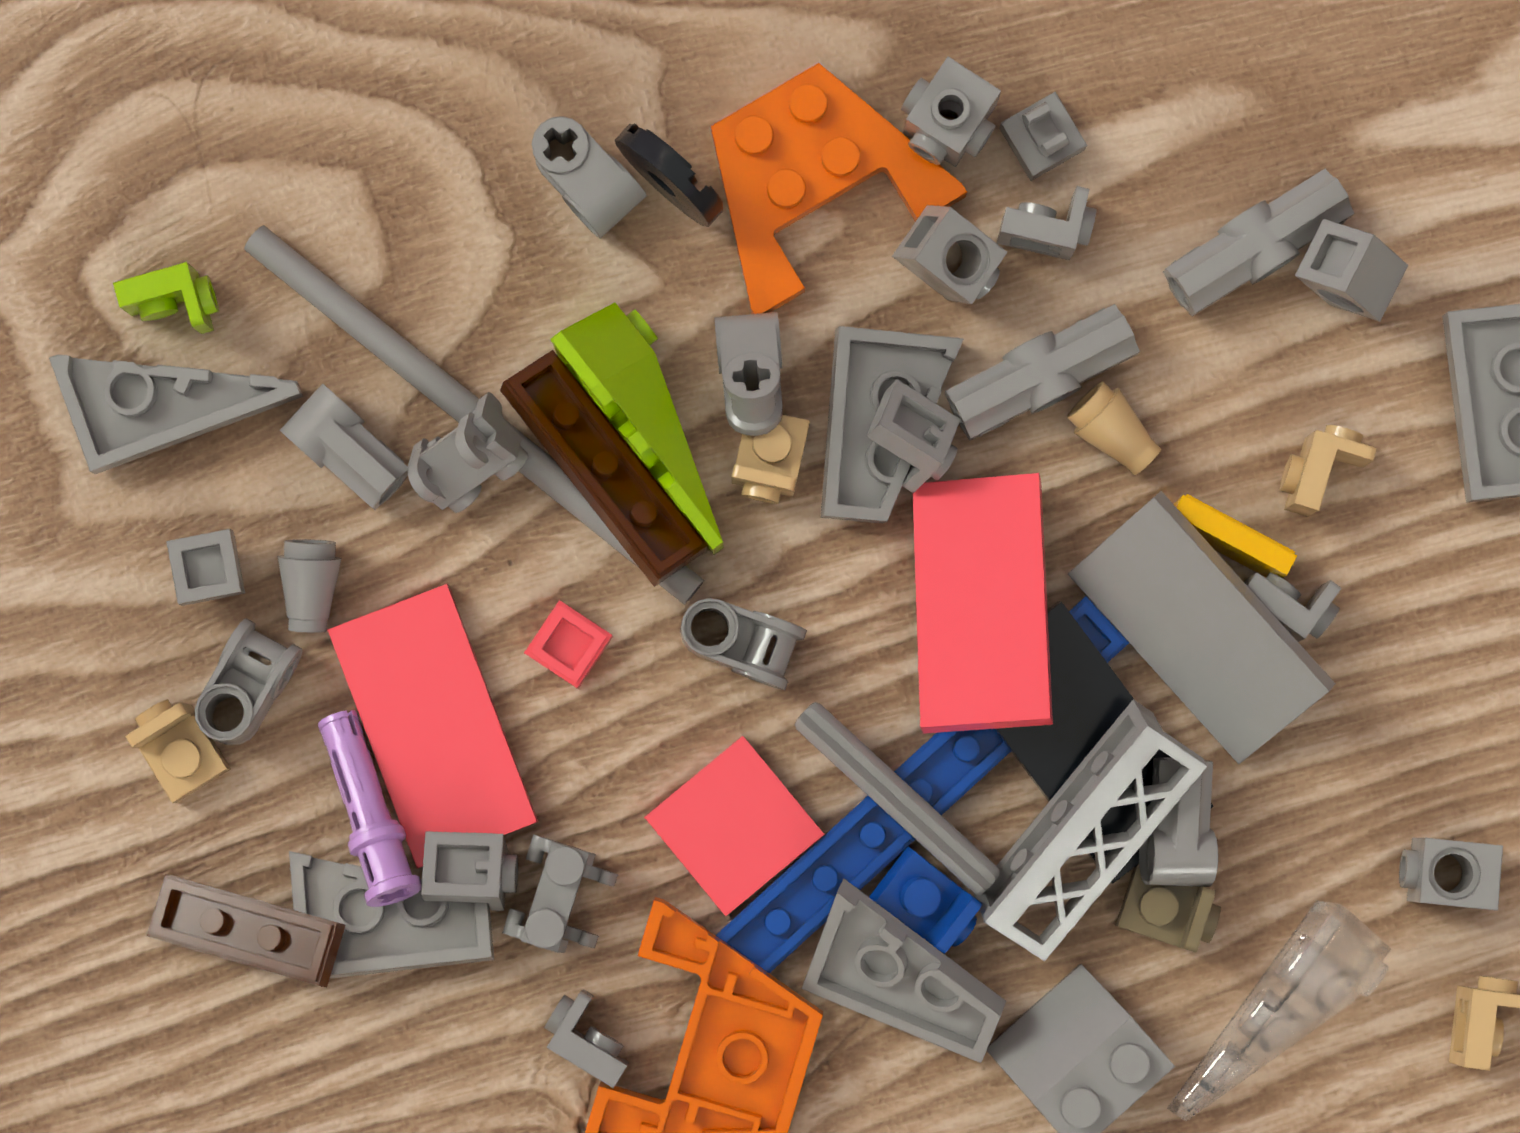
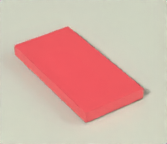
(981, 604)
(432, 720)

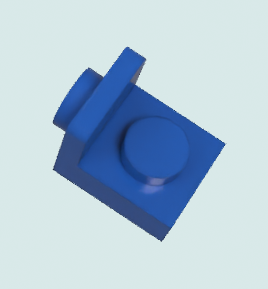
(927, 901)

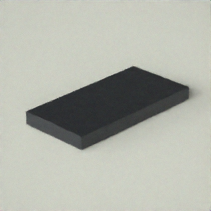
(1084, 706)

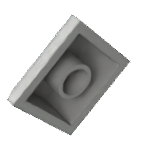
(1079, 1056)

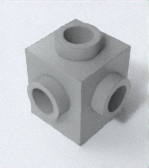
(953, 93)

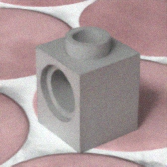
(926, 249)
(1351, 270)
(1479, 878)

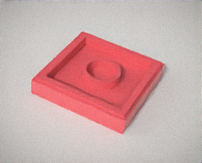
(734, 825)

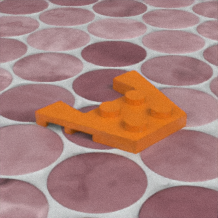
(797, 155)
(740, 1049)

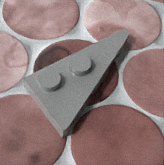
(140, 409)

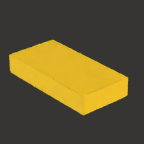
(1237, 539)

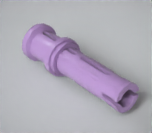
(375, 835)

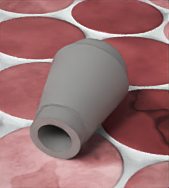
(308, 582)

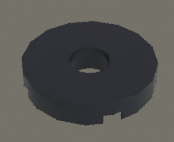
(669, 174)

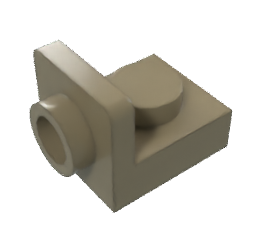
(1169, 913)

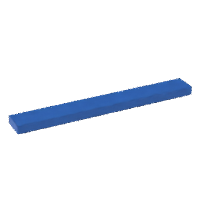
(870, 837)

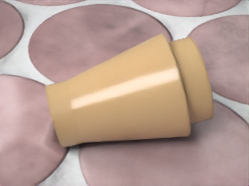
(1113, 427)

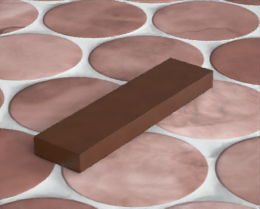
(603, 468)

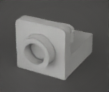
(1037, 230)
(915, 432)
(1282, 602)
(468, 868)
(591, 1052)

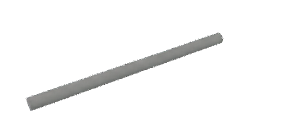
(432, 382)

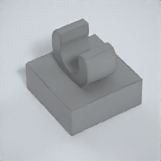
(1043, 136)
(205, 567)

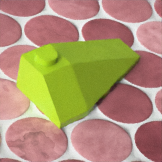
(623, 377)

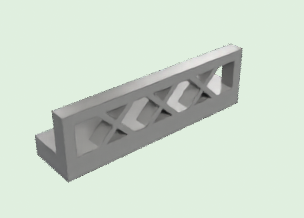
(1070, 817)

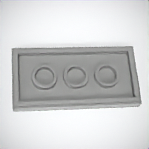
(1201, 628)

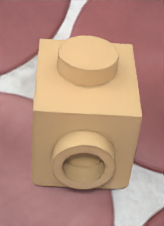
(1308, 474)

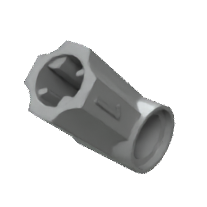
(335, 438)
(1182, 845)

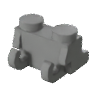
(454, 466)
(556, 896)

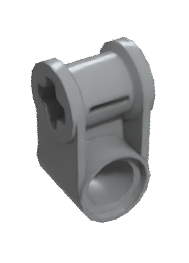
(591, 182)
(750, 371)
(746, 641)
(246, 680)

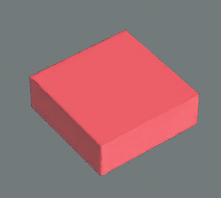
(568, 644)

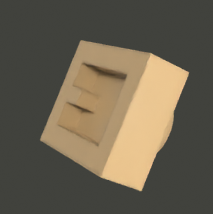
(772, 461)
(177, 749)
(1475, 1028)

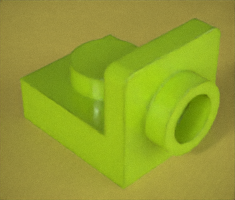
(158, 292)

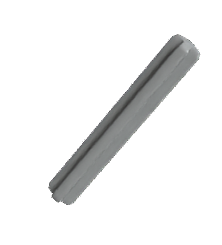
(897, 798)

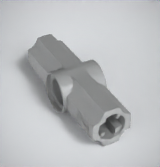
(1257, 242)
(1042, 372)

